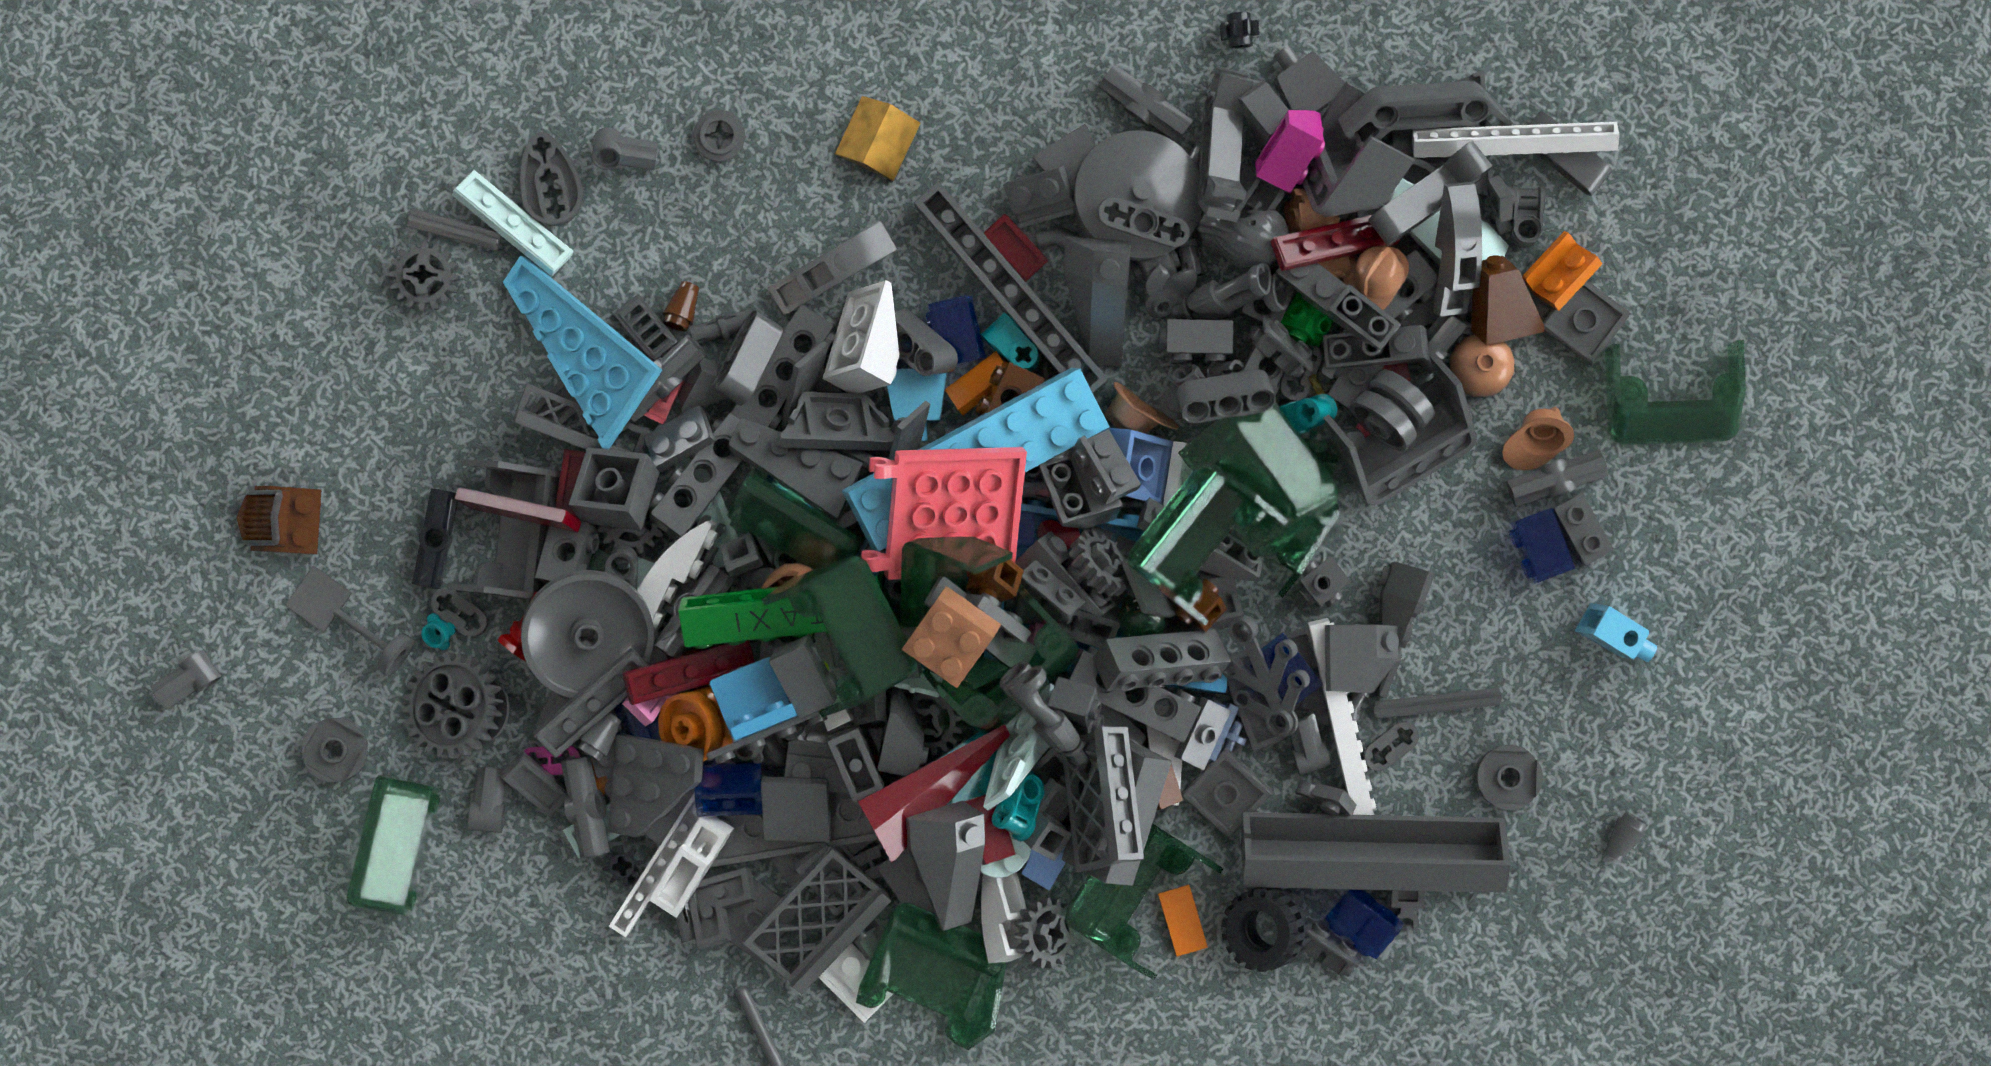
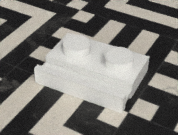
(845, 977)

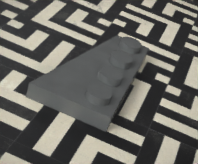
(809, 472)

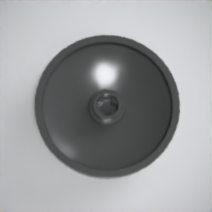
(1143, 171)
(582, 627)

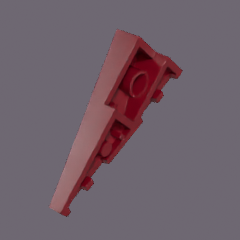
(926, 790)

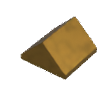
(878, 137)

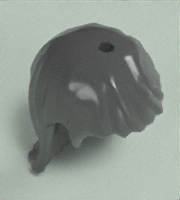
(1243, 241)

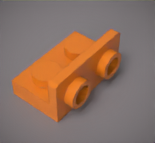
(1561, 271)

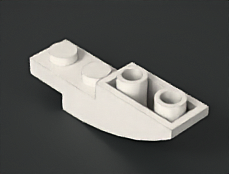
(677, 563)

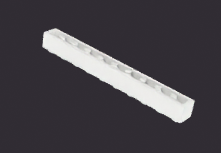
(1517, 139)
(1343, 730)
(650, 878)

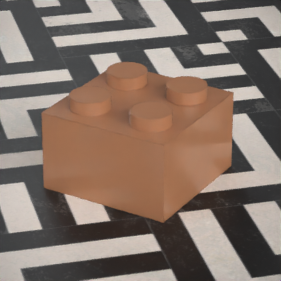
(951, 637)

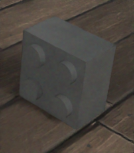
(614, 488)

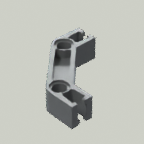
(1420, 107)
(1222, 145)

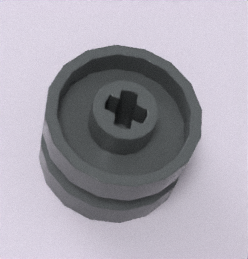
(1392, 410)

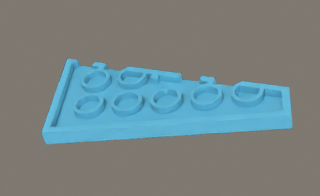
(590, 357)

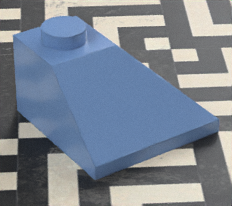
(1149, 460)

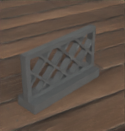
(1115, 798)
(836, 938)

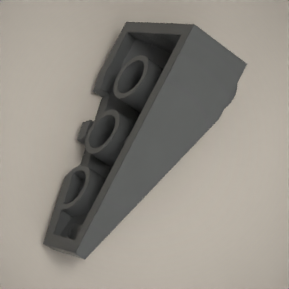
(1400, 600)

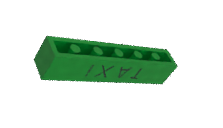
(742, 617)

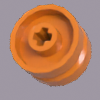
(694, 721)

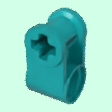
(1009, 340)
(1309, 412)
(1020, 808)

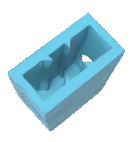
(911, 389)
(1616, 632)

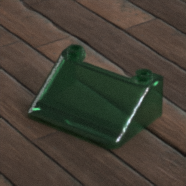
(938, 971)

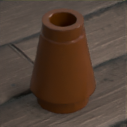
(681, 308)

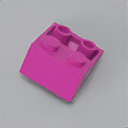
(1291, 149)

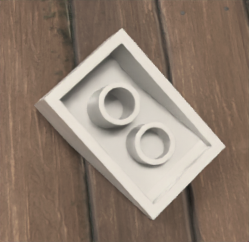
(865, 341)

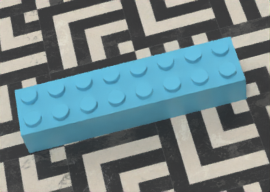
(1040, 421)

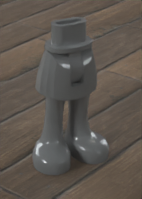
(1220, 301)
(1022, 685)

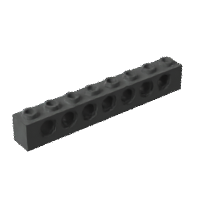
(1005, 285)

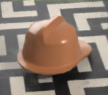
(1379, 274)
(1132, 413)
(1538, 439)

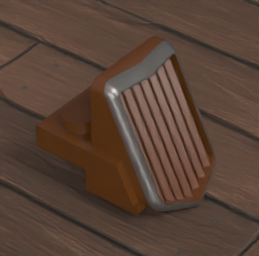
(281, 519)

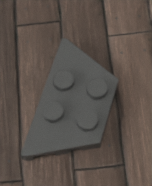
(837, 422)

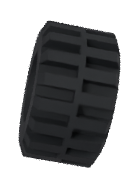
(1243, 934)

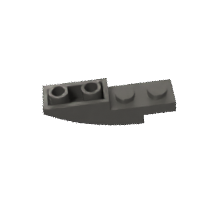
(1461, 247)
(832, 267)
(1342, 304)
(1228, 560)

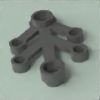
(1265, 680)

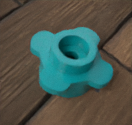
(433, 637)

